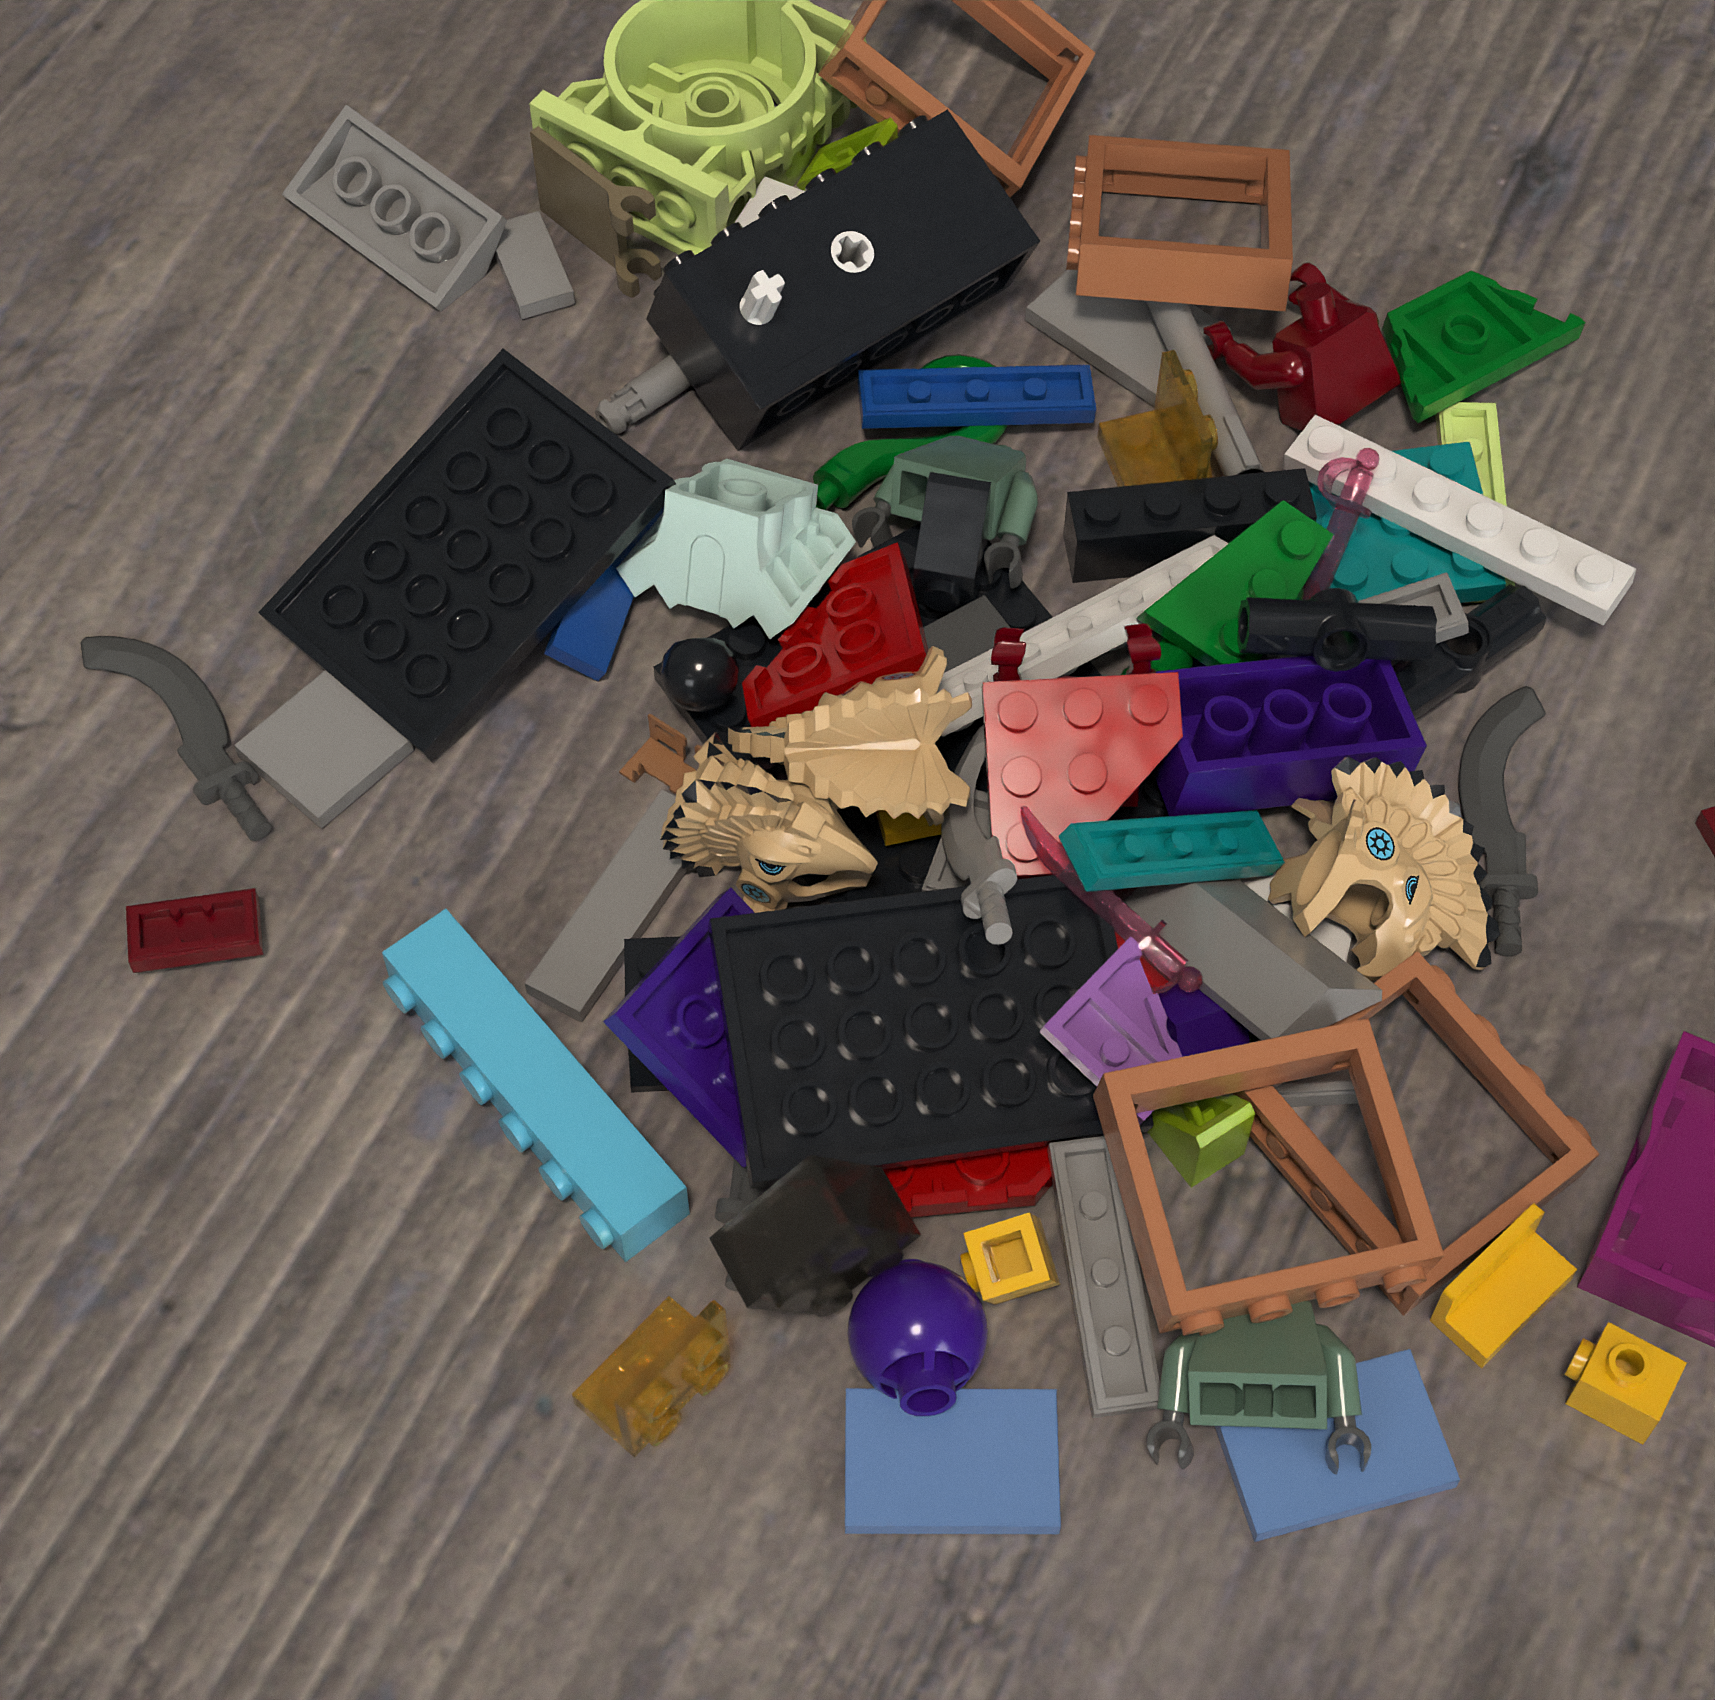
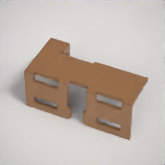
(659, 760)

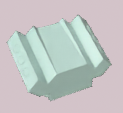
(739, 546)

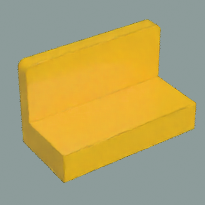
(1502, 1289)

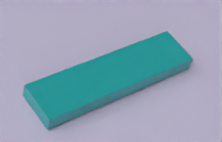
(1170, 850)

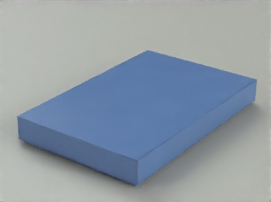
(962, 1471)
(1285, 1472)

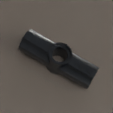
(1336, 629)
(1494, 632)

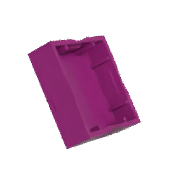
(1661, 1222)

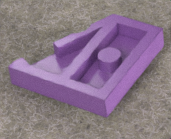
(1113, 1020)

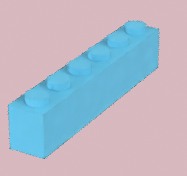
(536, 1086)

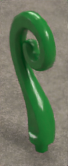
(867, 462)

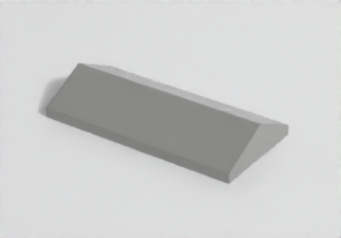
(397, 210)
(1255, 957)

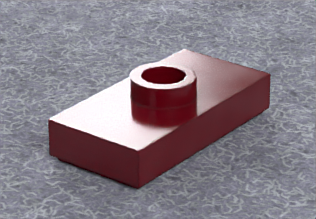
(194, 930)

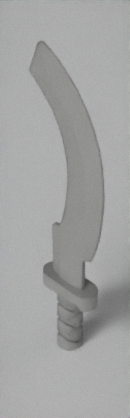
(976, 856)

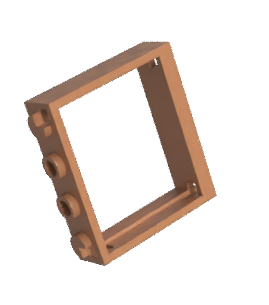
(1021, 25)
(1178, 269)
(1244, 1068)
(1514, 1086)

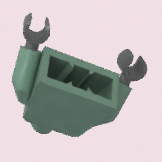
(1011, 497)
(1261, 1376)

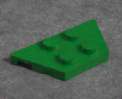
(1467, 340)

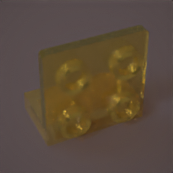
(1166, 442)
(656, 1374)

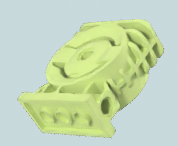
(695, 110)

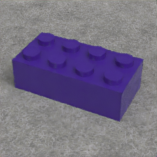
(1278, 730)

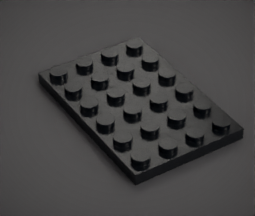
(468, 552)
(903, 1030)

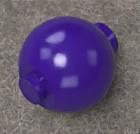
(918, 1334)

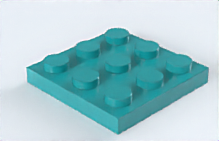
(1389, 556)

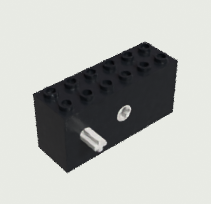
(839, 277)

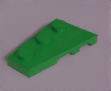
(1262, 562)

